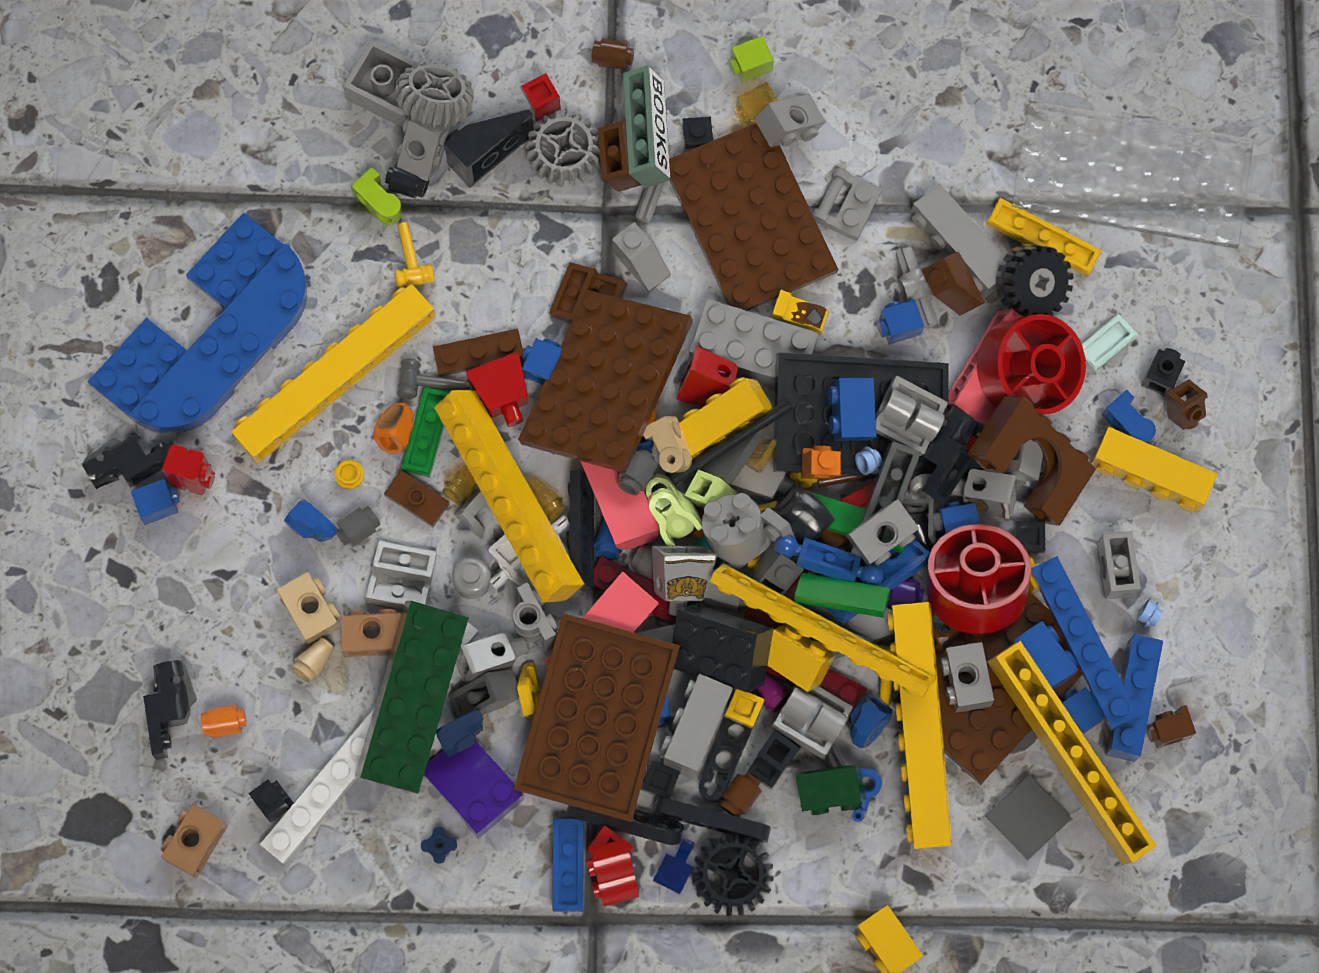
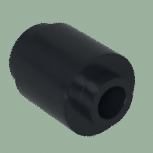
(405, 183)

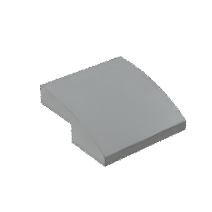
(400, 575)

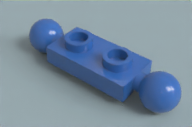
(828, 560)

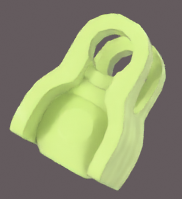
(672, 510)

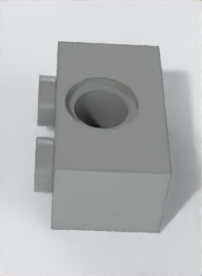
(790, 120)
(422, 148)
(865, 535)
(1118, 565)
(968, 659)

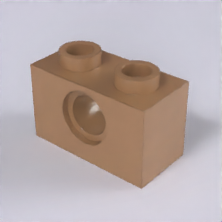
(353, 633)
(193, 859)

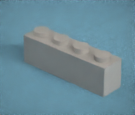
(956, 232)

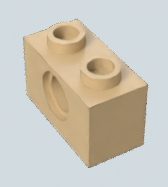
(297, 595)

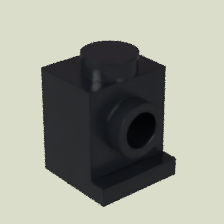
(1157, 378)
(271, 799)

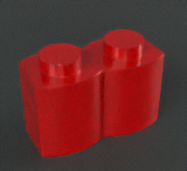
(613, 873)

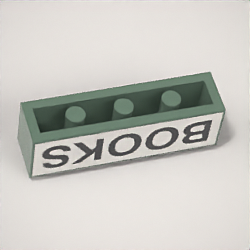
(646, 126)

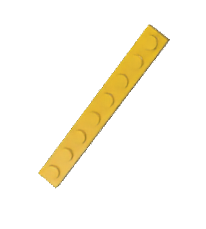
(828, 633)

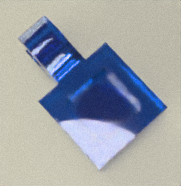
(674, 870)

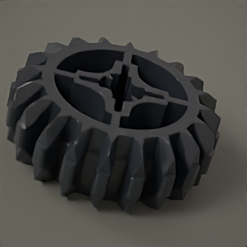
(719, 869)

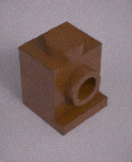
(1189, 412)
(1171, 728)

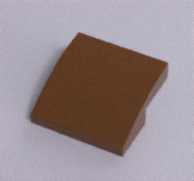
(575, 284)

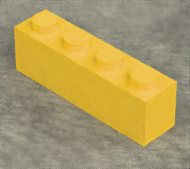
(723, 415)
(1153, 470)

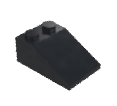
(486, 144)

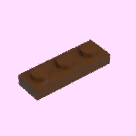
(477, 351)

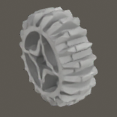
(434, 94)
(544, 138)

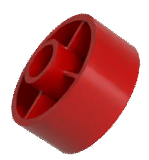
(1009, 359)
(978, 579)

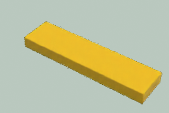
(1033, 230)

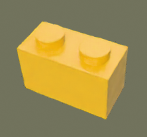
(798, 657)
(887, 942)

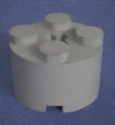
(734, 528)

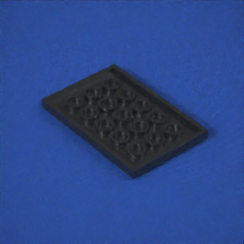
(805, 384)

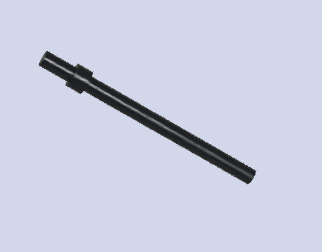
(728, 443)

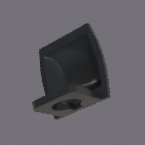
(804, 513)

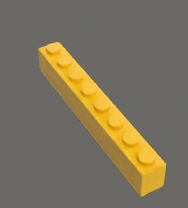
(333, 373)
(509, 496)
(922, 730)
(1072, 753)

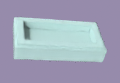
(1108, 342)

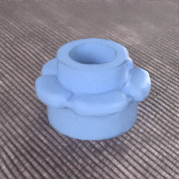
(868, 461)
(1150, 613)

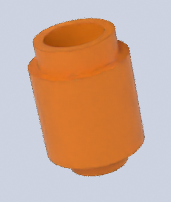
(223, 721)

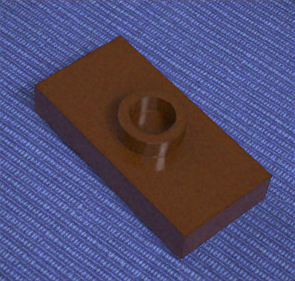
(417, 498)

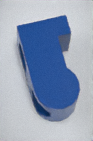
(1127, 420)

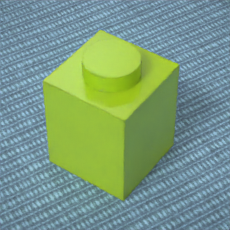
(751, 59)

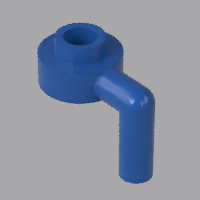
(860, 813)

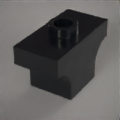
(773, 759)

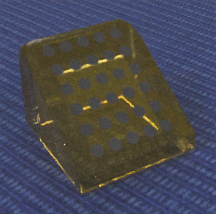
(761, 455)

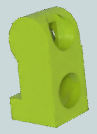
(379, 202)

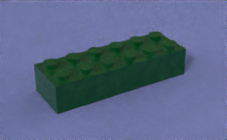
(411, 696)

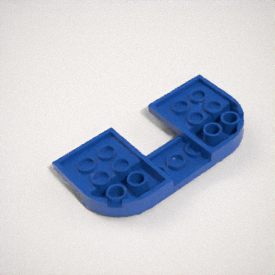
(181, 388)

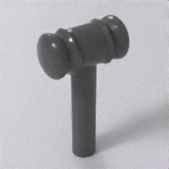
(411, 378)

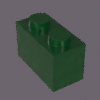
(831, 788)

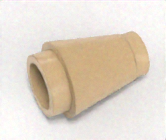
(312, 661)

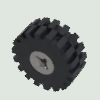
(1023, 272)

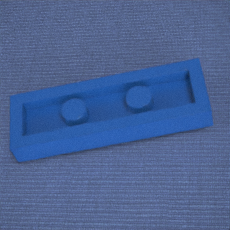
(568, 865)

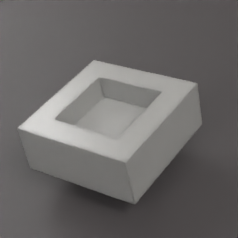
(775, 525)

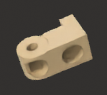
(671, 444)

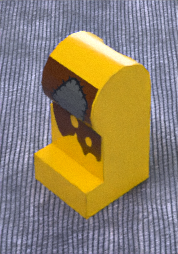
(800, 313)

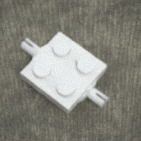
(510, 564)

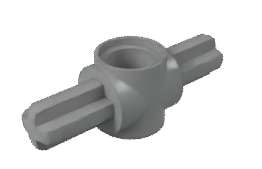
(915, 287)

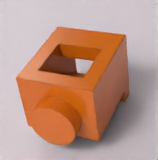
(820, 463)

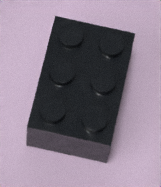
(722, 647)

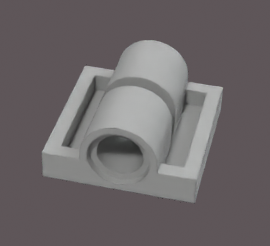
(909, 415)
(532, 607)
(812, 719)

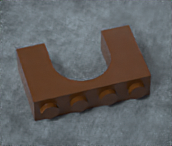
(1064, 466)

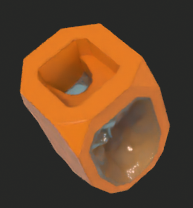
(394, 428)

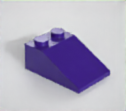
(473, 787)

